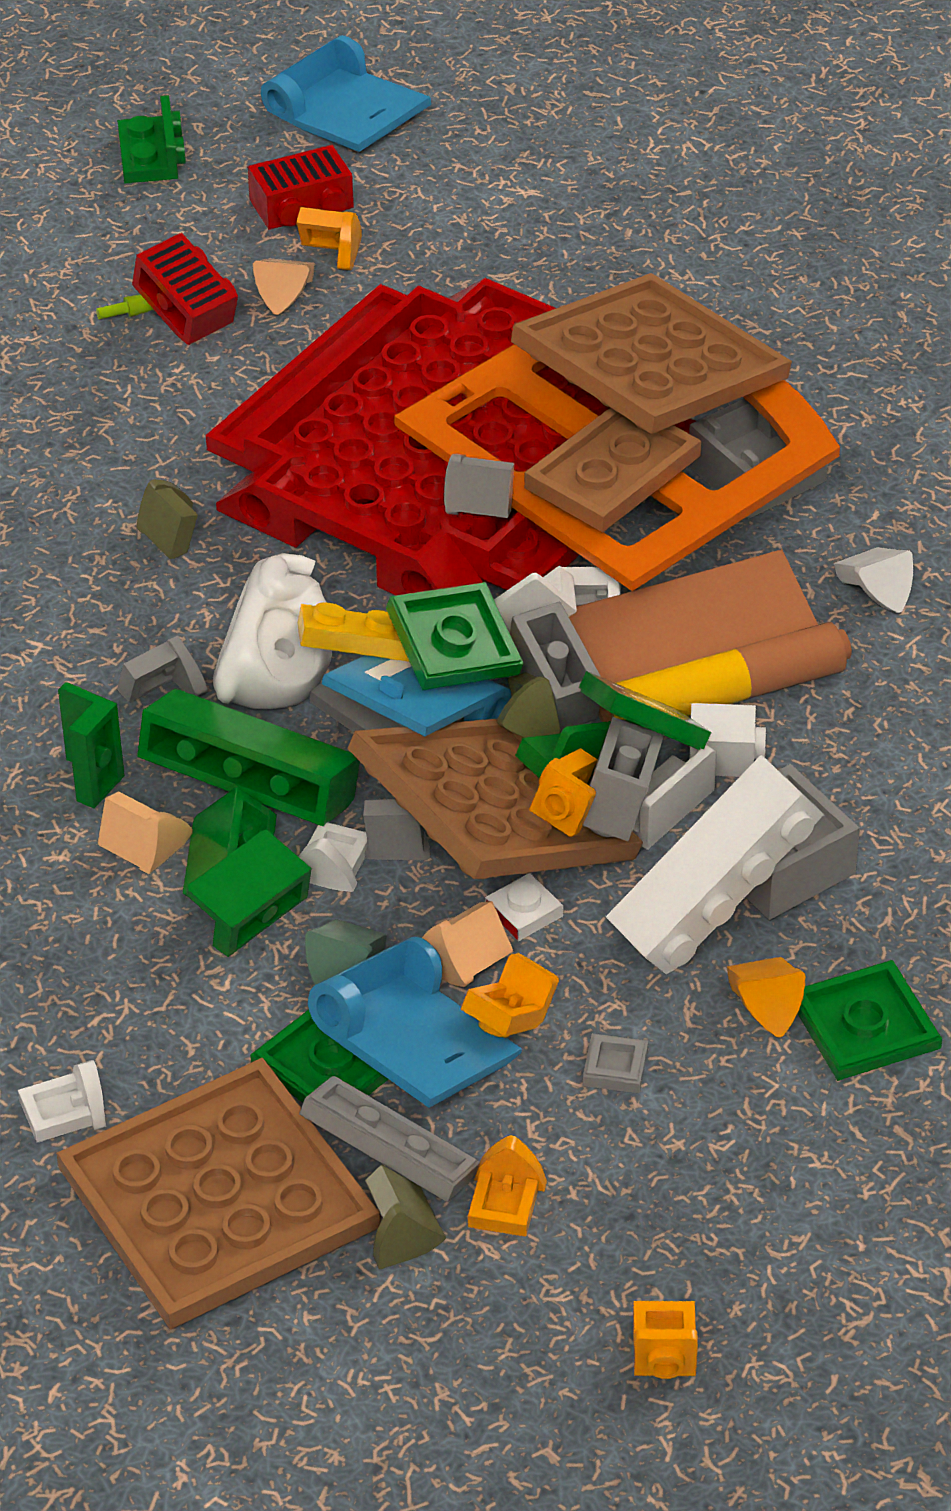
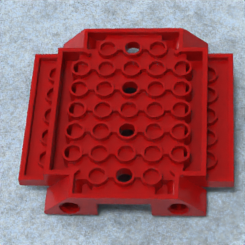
(329, 441)

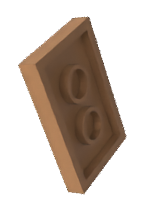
(610, 468)

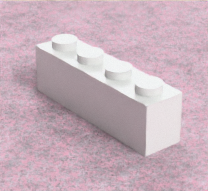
(715, 866)

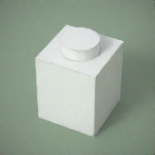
(732, 736)

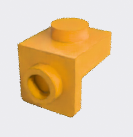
(563, 792)
(514, 1002)
(664, 1338)

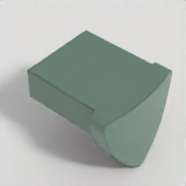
(339, 947)

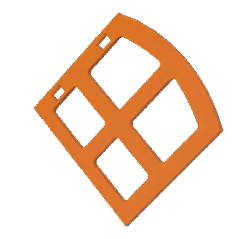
(700, 510)

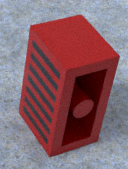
(300, 180)
(184, 288)

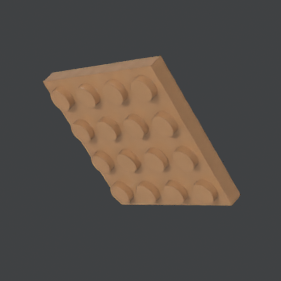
(651, 352)
(478, 799)
(217, 1192)

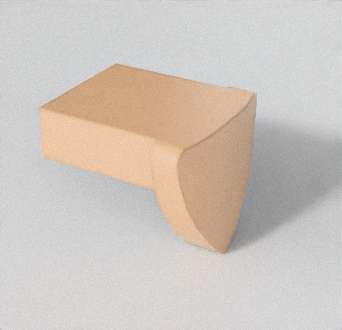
(281, 281)
(140, 832)
(469, 943)

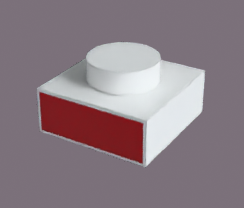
(525, 906)

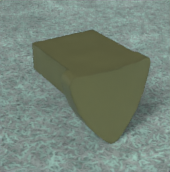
(167, 517)
(530, 708)
(407, 1222)

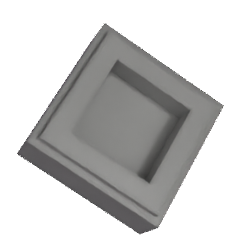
(615, 1063)

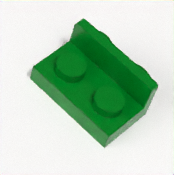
(152, 145)

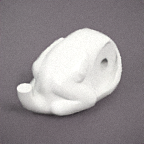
(262, 650)

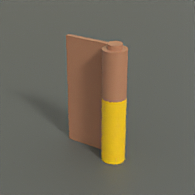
(712, 636)

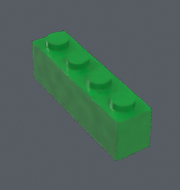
(250, 754)

